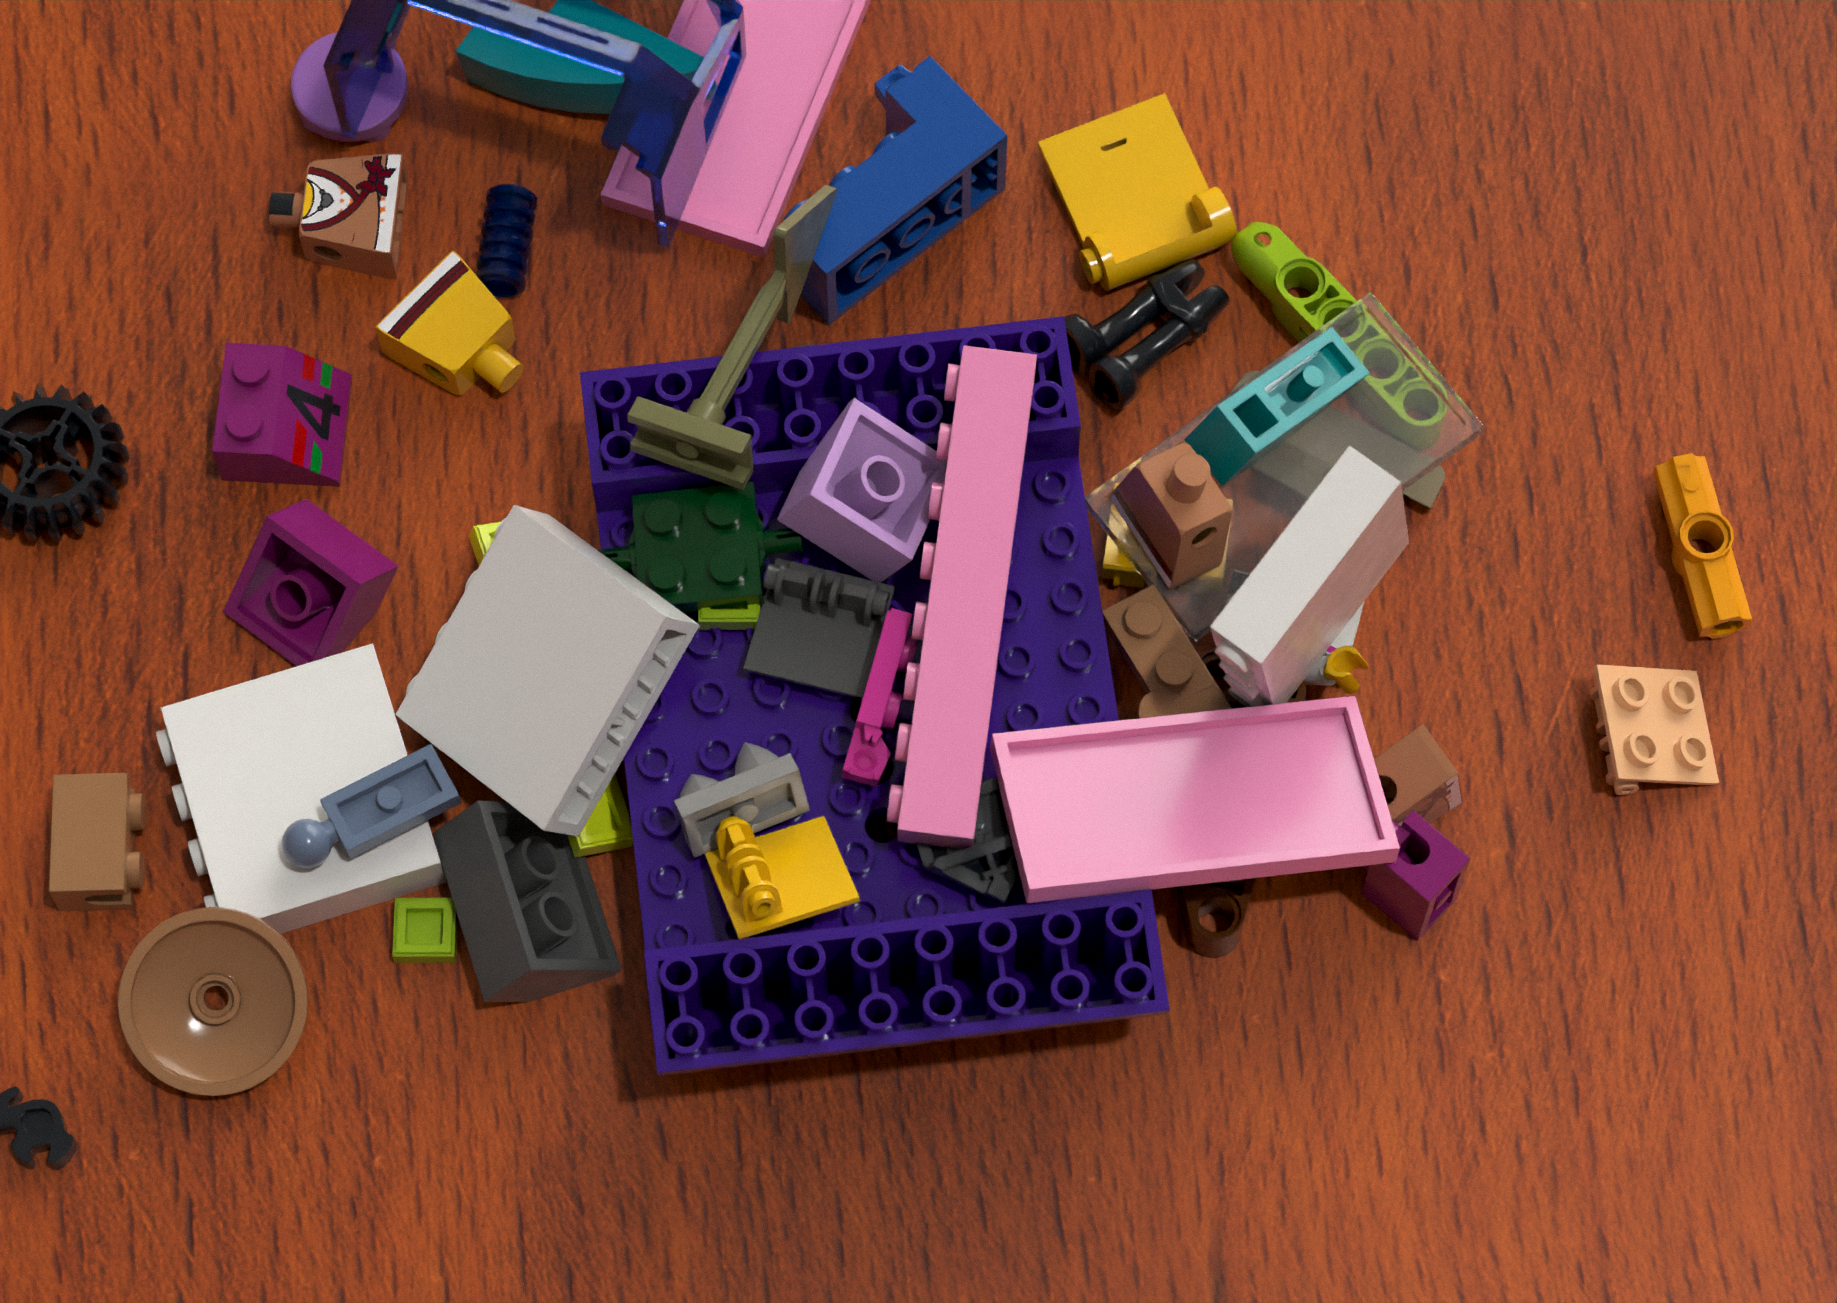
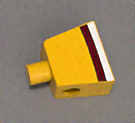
(452, 331)

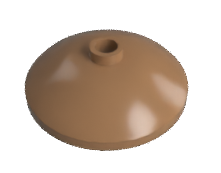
(187, 1038)

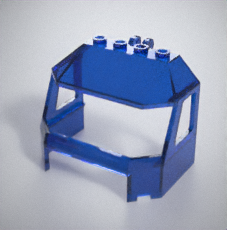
(654, 113)

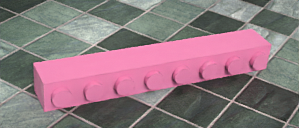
(965, 598)

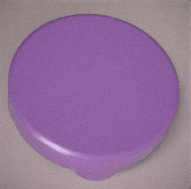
(315, 102)

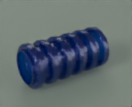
(506, 239)

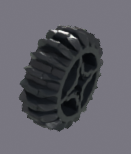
(60, 428)

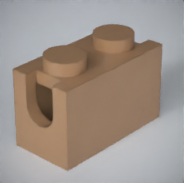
(95, 842)

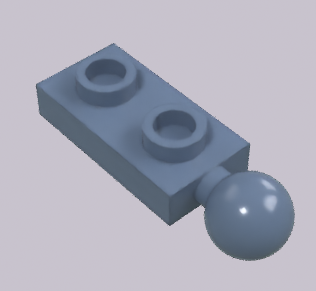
(374, 809)

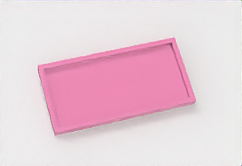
(767, 124)
(1192, 799)

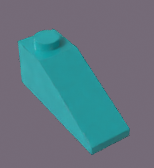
(1276, 405)

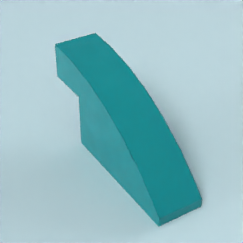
(557, 81)

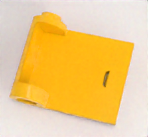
(1135, 200)

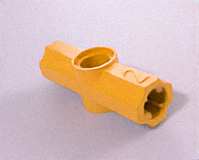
(1709, 578)

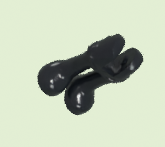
(1165, 297)

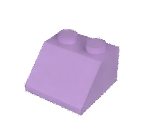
(865, 493)

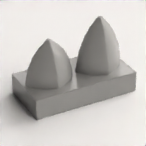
(761, 792)

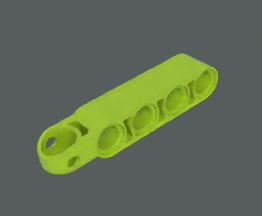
(1284, 267)

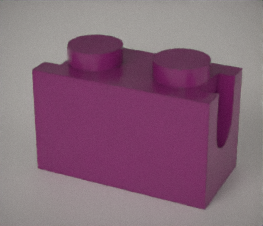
(1421, 880)

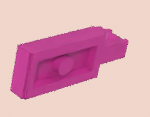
(879, 708)

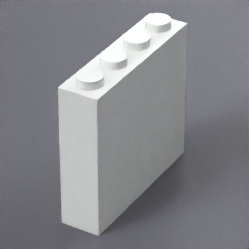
(1311, 581)
(546, 670)
(265, 759)

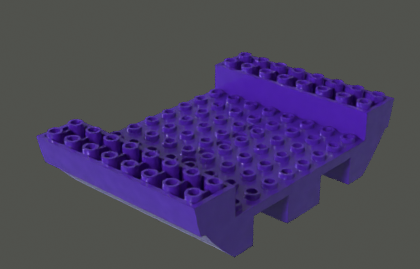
(917, 949)

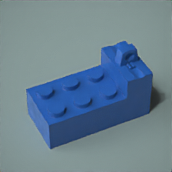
(920, 184)

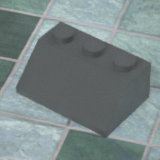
(523, 905)

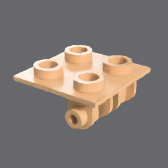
(1652, 727)

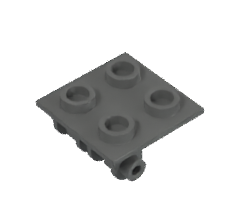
(818, 628)

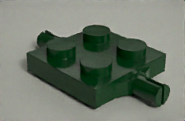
(702, 546)

